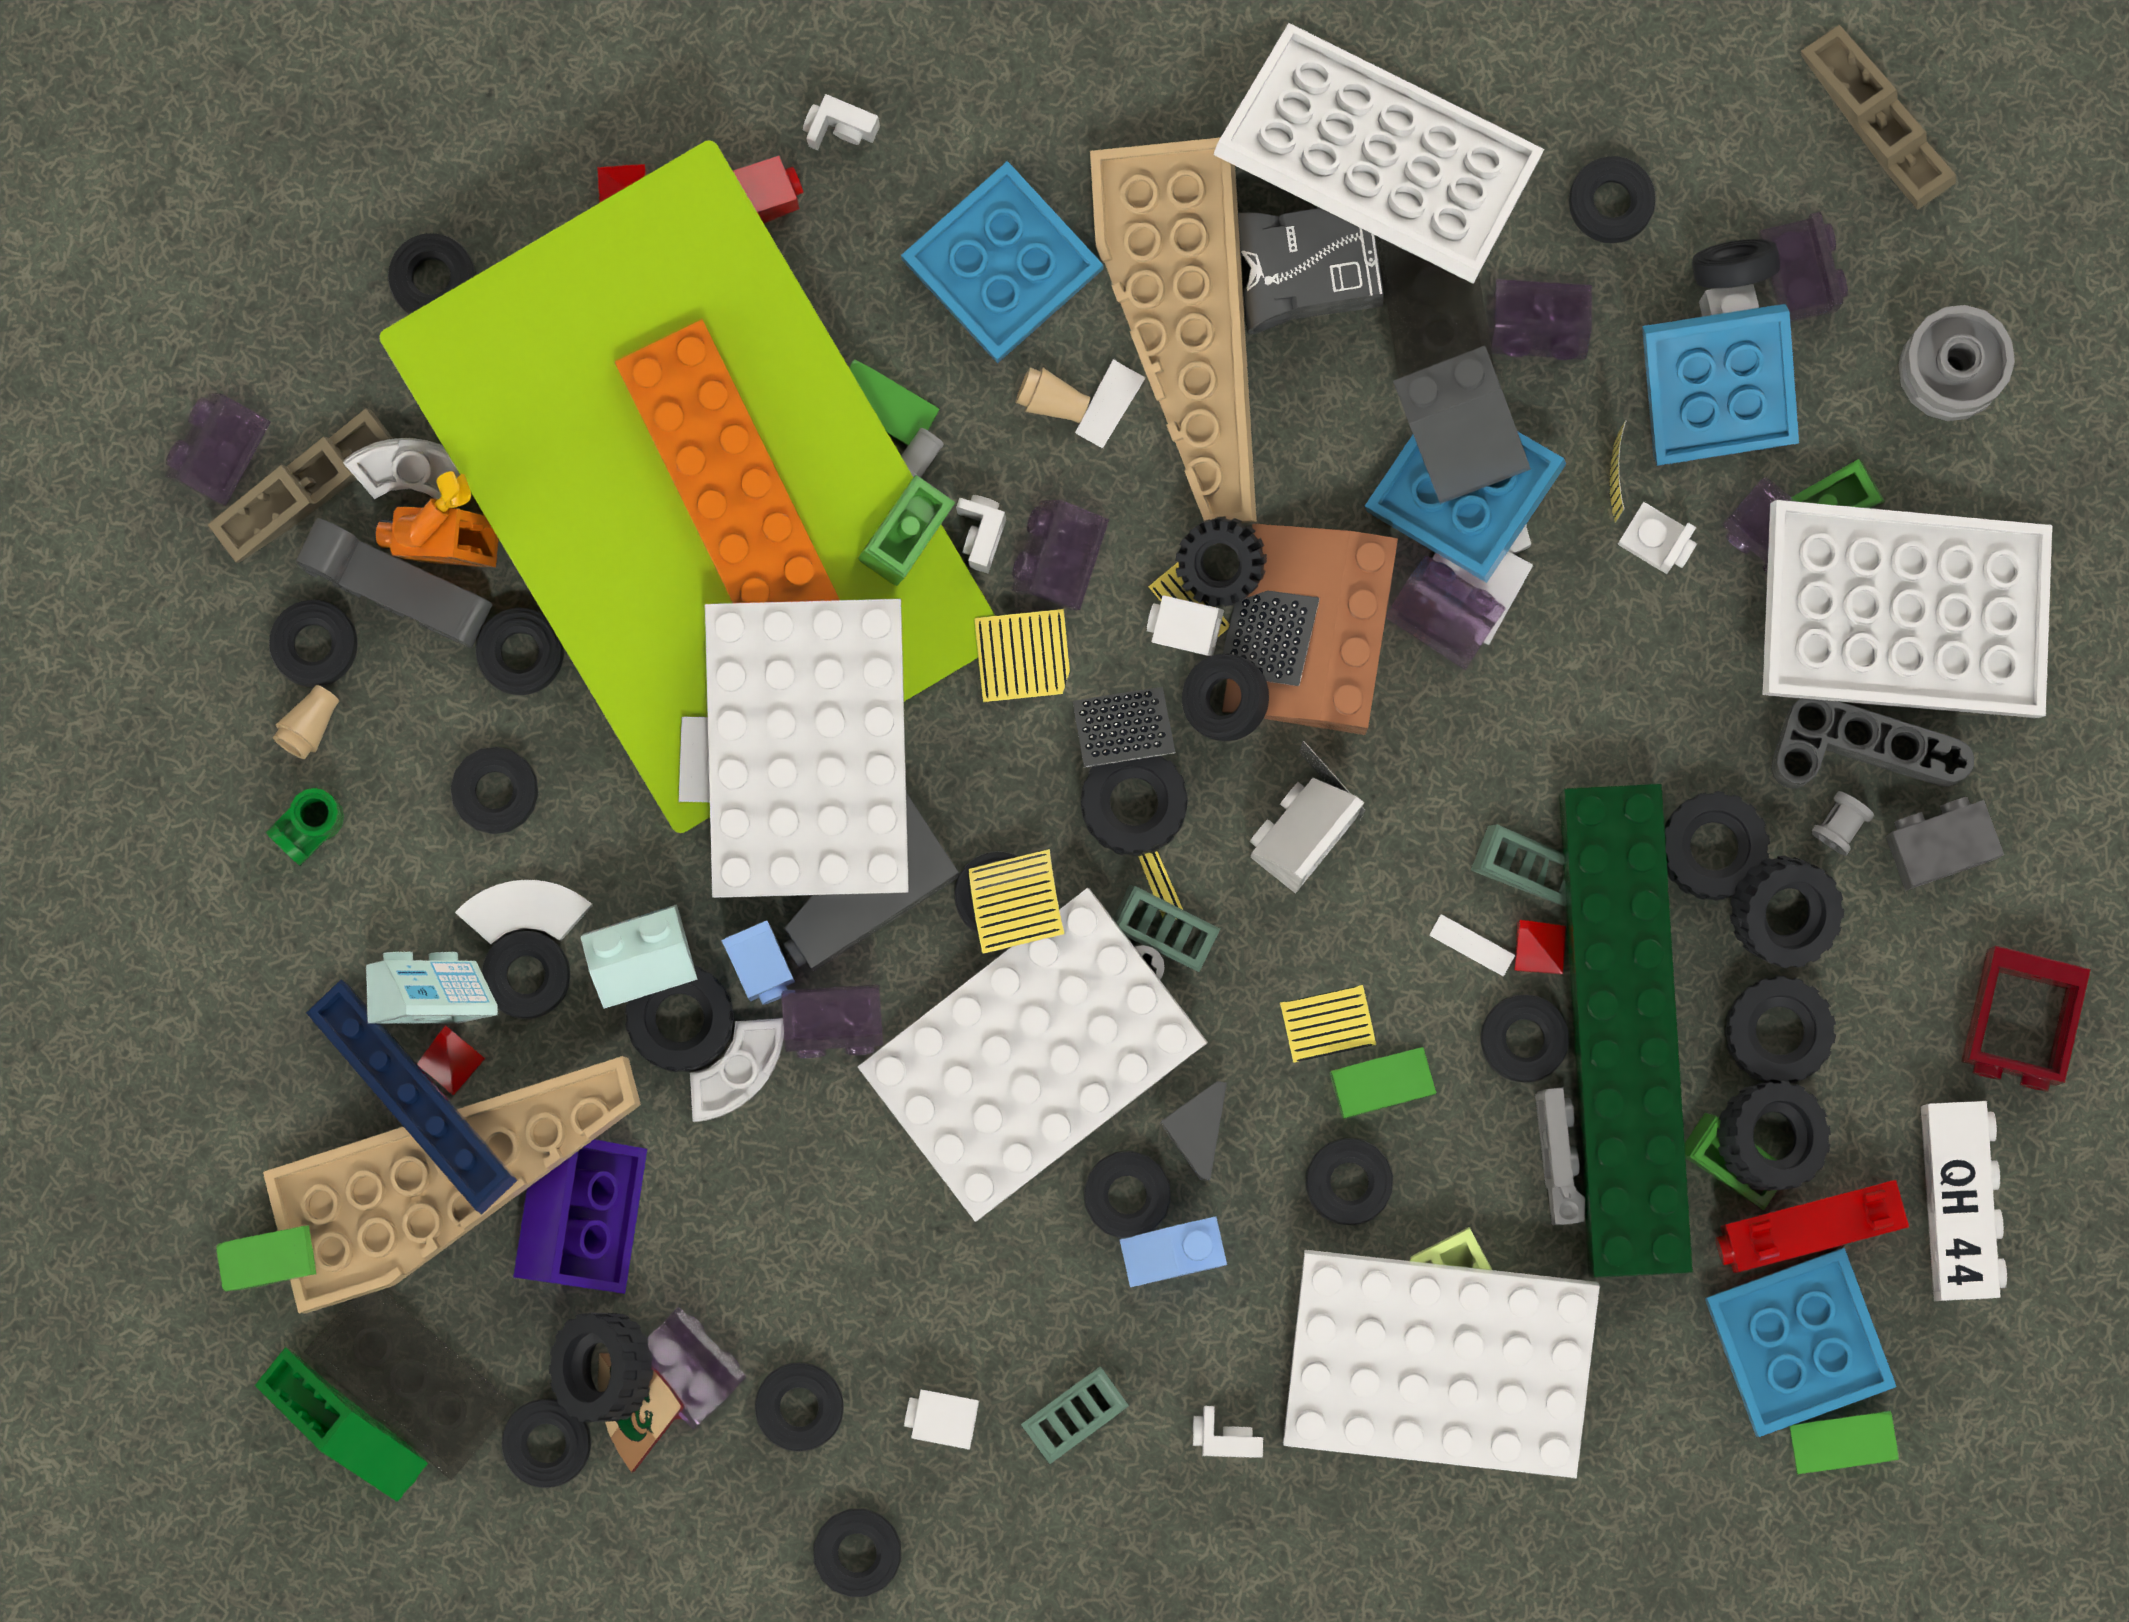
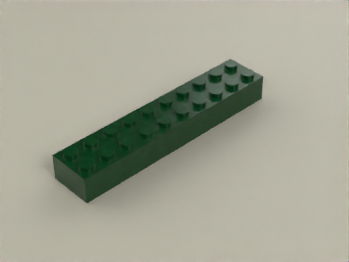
(1625, 1031)

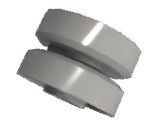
(1971, 339)

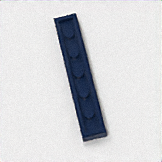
(412, 1097)

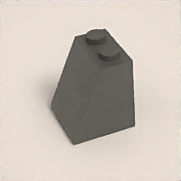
(1462, 424)

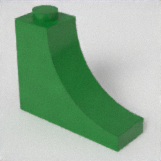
(340, 1426)

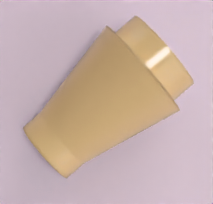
(1050, 396)
(305, 724)

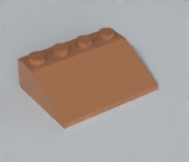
(1353, 582)

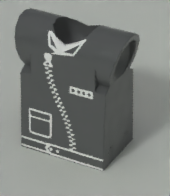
(1306, 267)

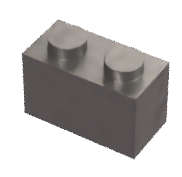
(1943, 844)

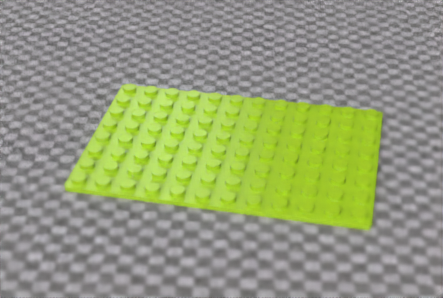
(574, 487)

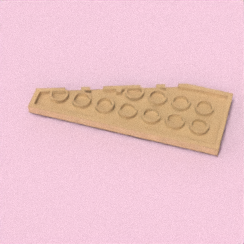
(1175, 267)
(389, 1209)

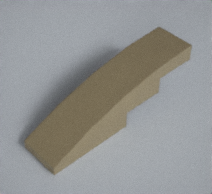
(1878, 116)
(295, 489)

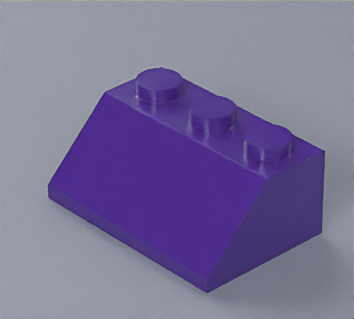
(583, 1219)

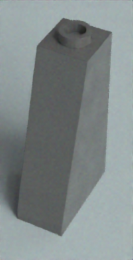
(839, 921)

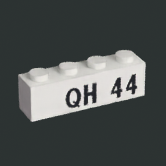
(1962, 1201)

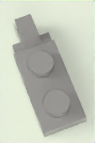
(1559, 1159)

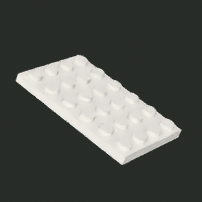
(1379, 152)
(1907, 609)
(806, 748)
(1032, 1056)
(1441, 1363)

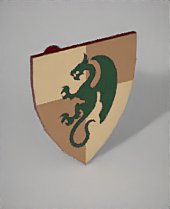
(641, 1431)

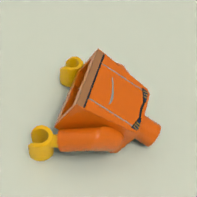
(440, 531)

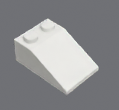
(1305, 832)

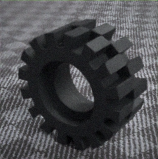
(1197, 579)

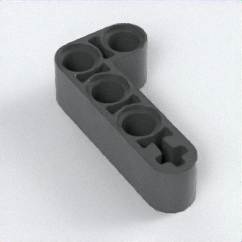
(392, 583)
(1875, 751)

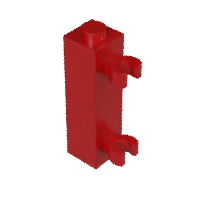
(1812, 1227)

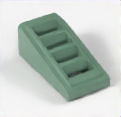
(1487, 852)
(1202, 945)
(1109, 1392)

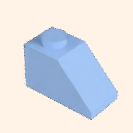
(759, 962)
(1173, 1252)

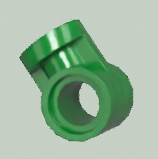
(295, 835)

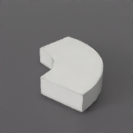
(400, 465)
(524, 906)
(740, 1071)

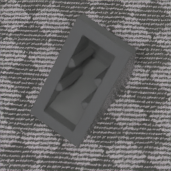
(1196, 1128)

